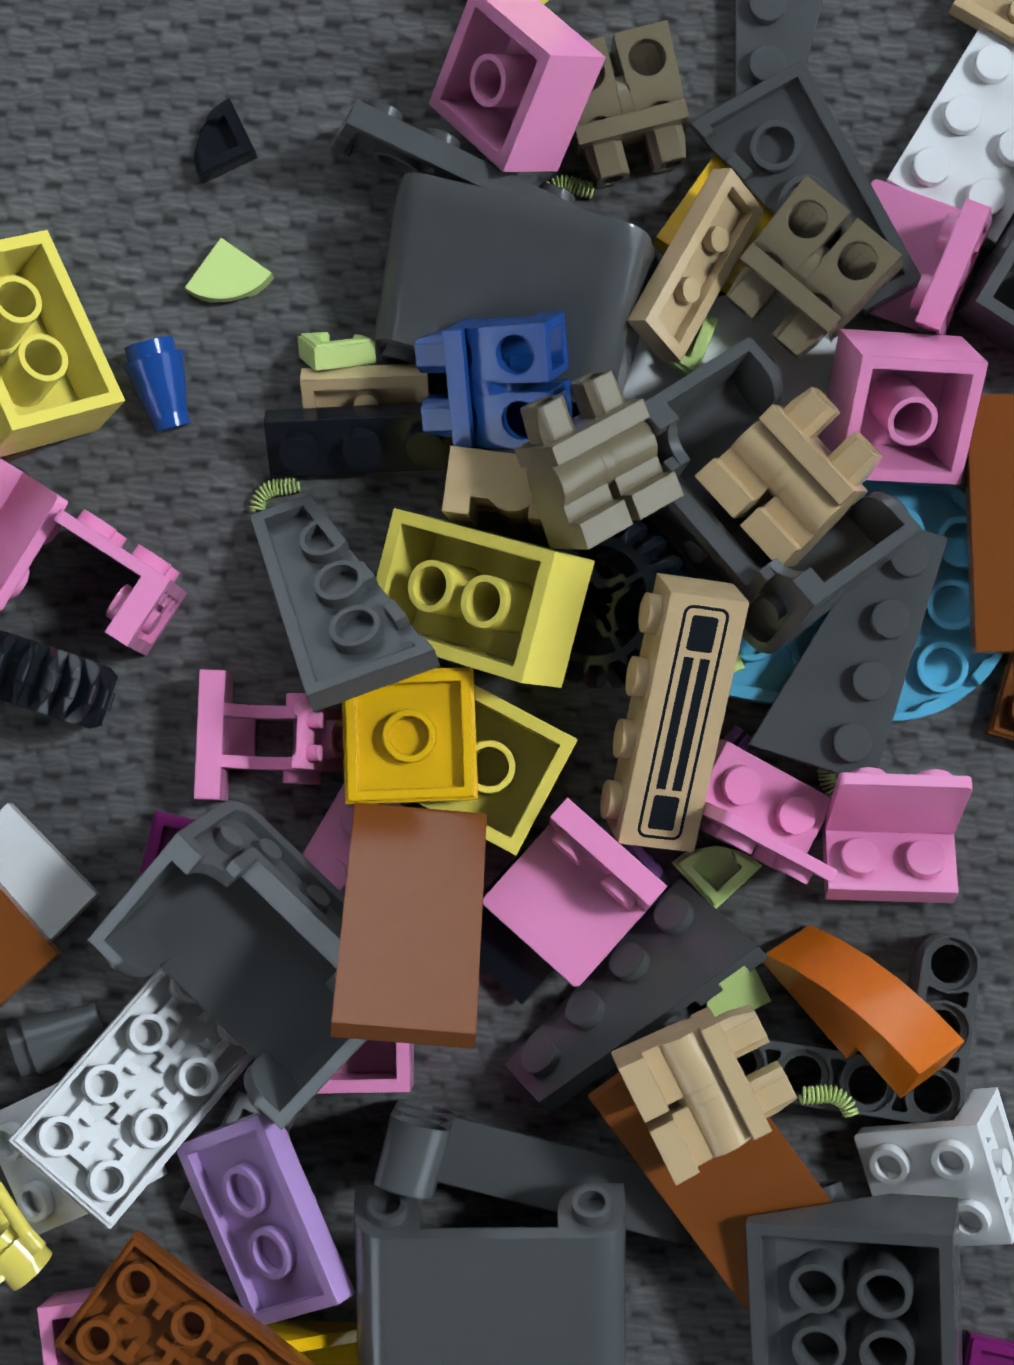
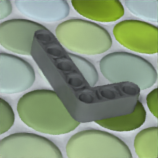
(954, 996)
(511, 1165)

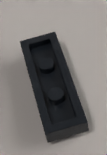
(351, 441)

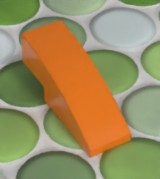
(864, 1008)

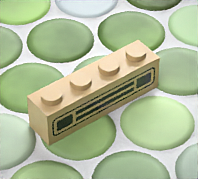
(674, 711)

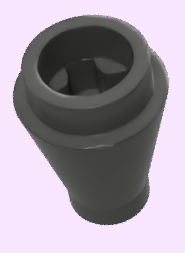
(52, 1037)

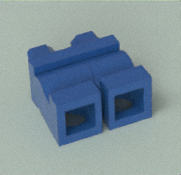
(492, 376)

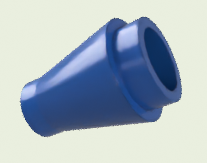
(159, 380)

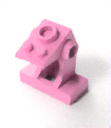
(229, 738)

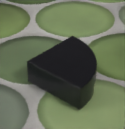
(222, 143)

